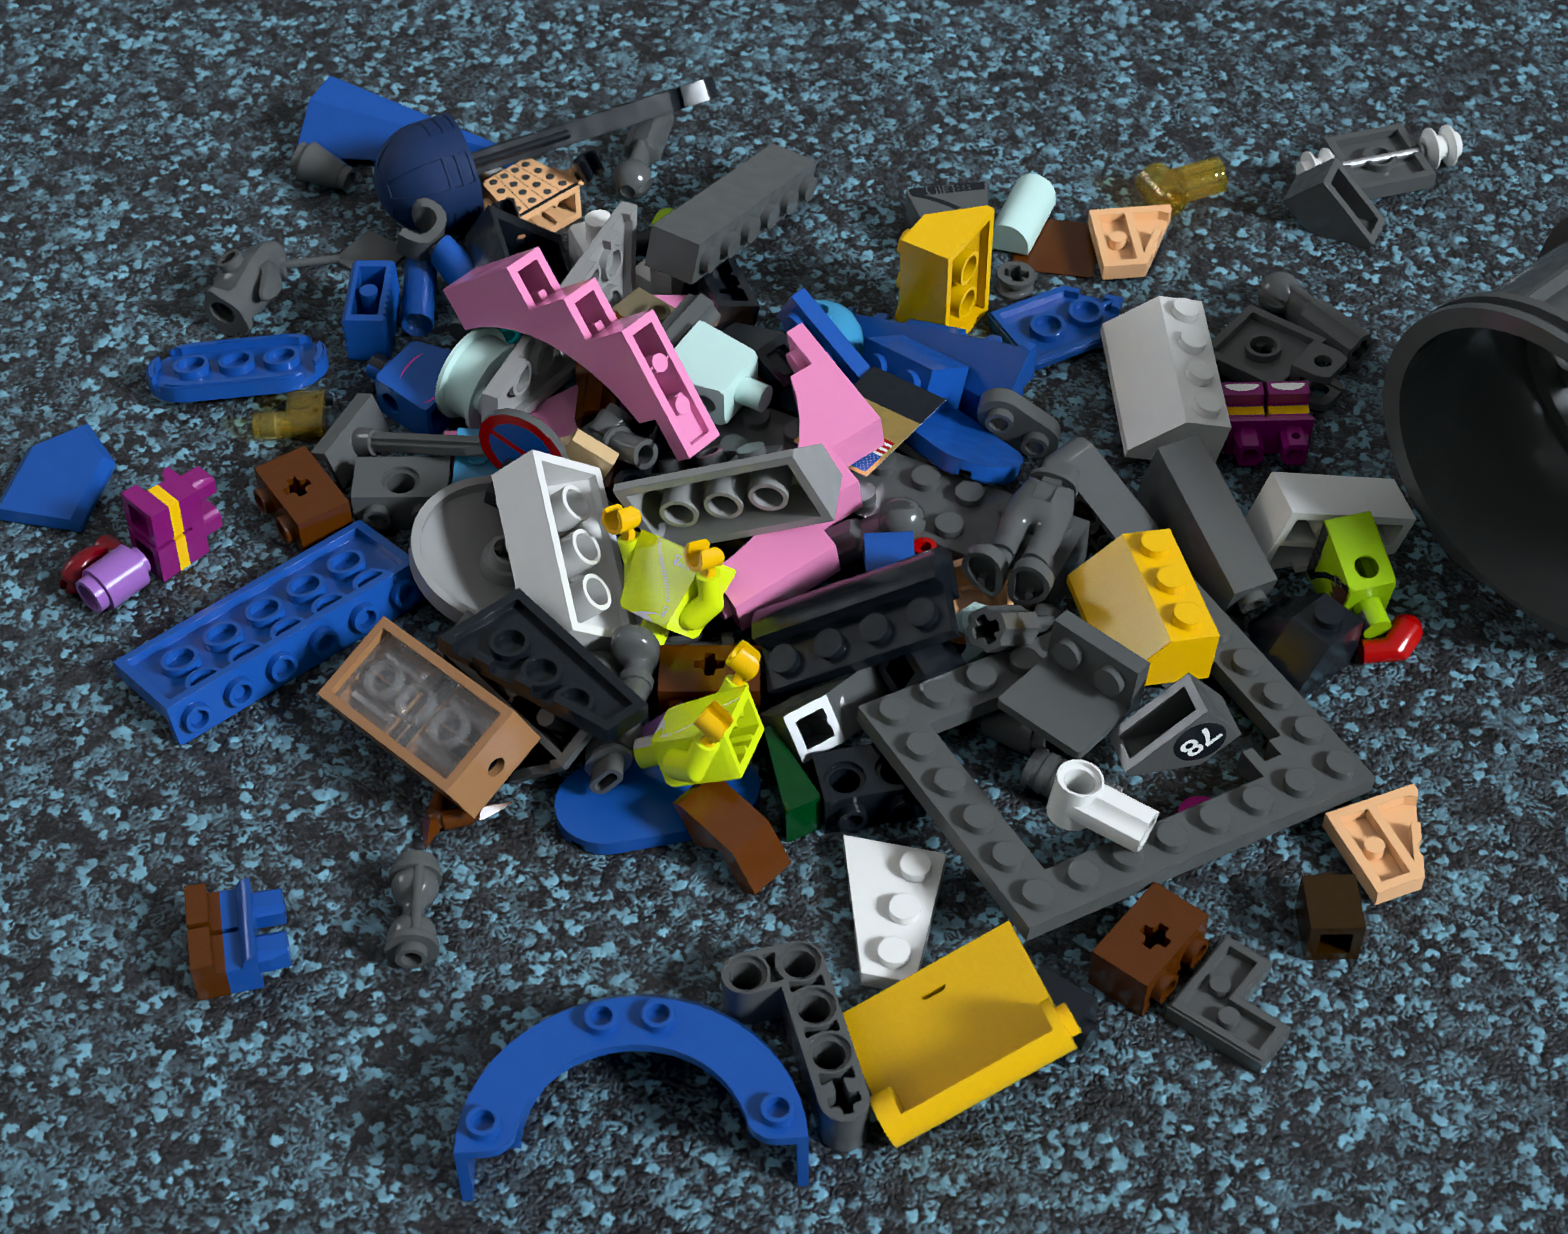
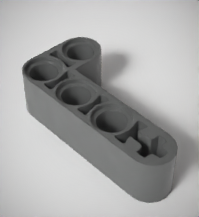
(814, 1045)

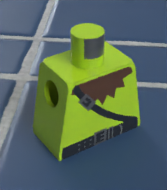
(1354, 569)

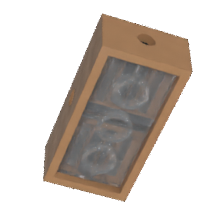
(429, 716)

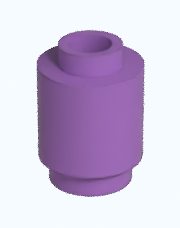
(114, 578)

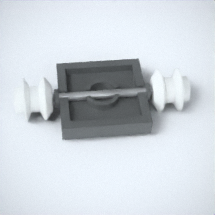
(1387, 158)

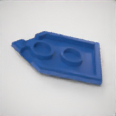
(1057, 322)
(59, 481)

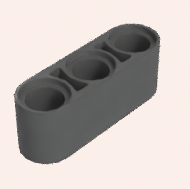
(1102, 495)

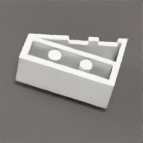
(1294, 507)

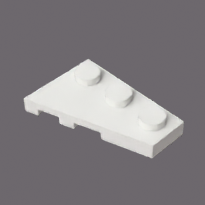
(892, 906)

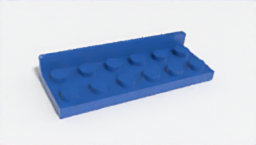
(271, 630)

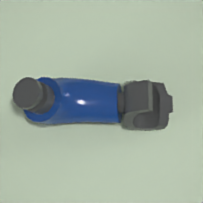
(431, 245)

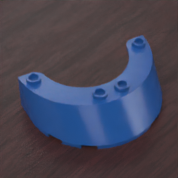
(623, 1023)

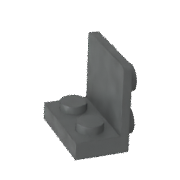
(1078, 688)

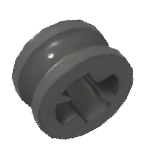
(1013, 290)

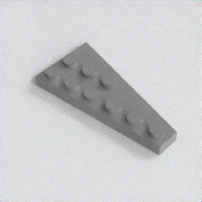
(537, 368)

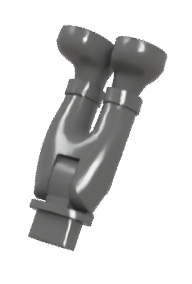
(1039, 509)
(635, 662)

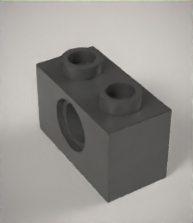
(394, 489)

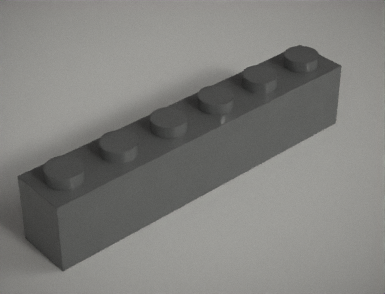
(730, 213)

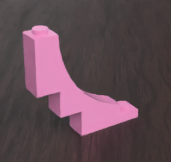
(623, 353)
(797, 559)

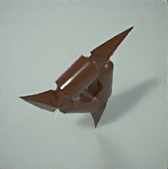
(451, 819)

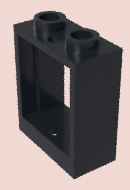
(496, 238)

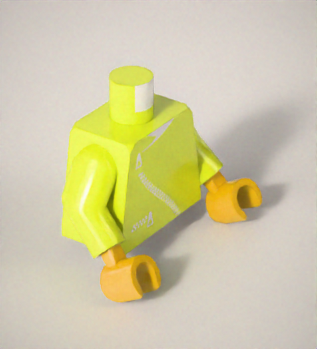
(664, 581)
(709, 735)

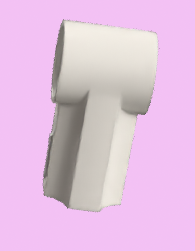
(1084, 801)

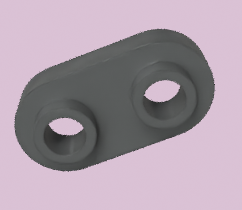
(1018, 422)

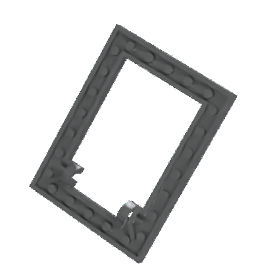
(1298, 778)

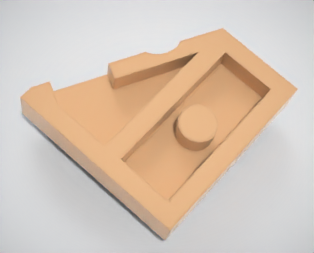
(1127, 238)
(1381, 842)

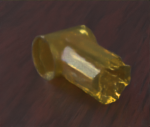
(1181, 184)

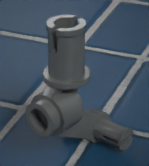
(613, 430)

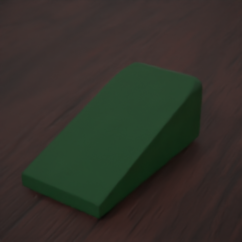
(793, 791)

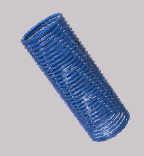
(421, 300)

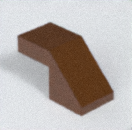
(728, 823)

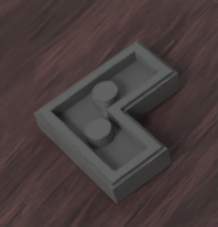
(1218, 1011)

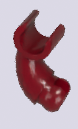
(83, 559)

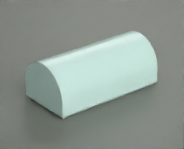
(1023, 214)

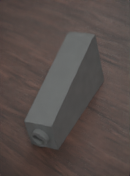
(1193, 500)

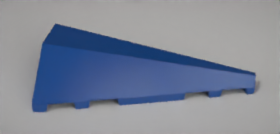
(358, 122)
(989, 359)

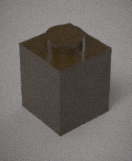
(1330, 916)

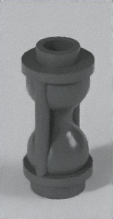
(414, 887)

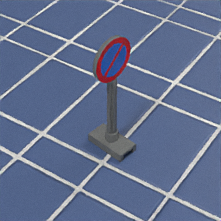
(365, 433)

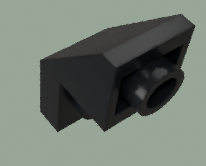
(771, 350)

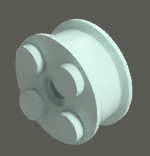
(468, 373)

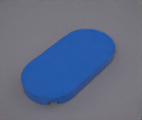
(237, 368)
(958, 442)
(634, 812)

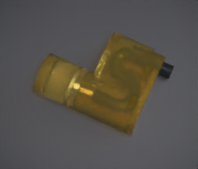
(302, 418)

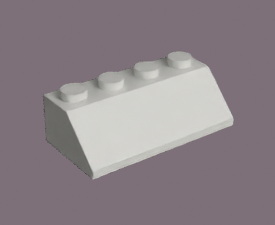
(1164, 377)
(560, 546)

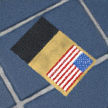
(901, 411)

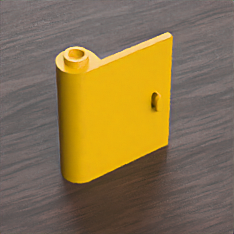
(956, 1034)

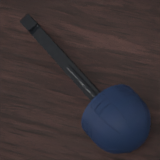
(436, 163)

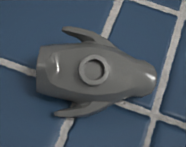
(245, 286)

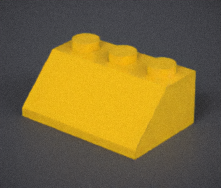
(946, 268)
(1148, 603)

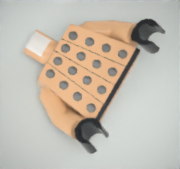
(540, 192)

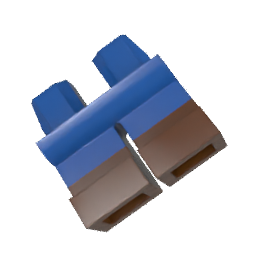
(225, 938)

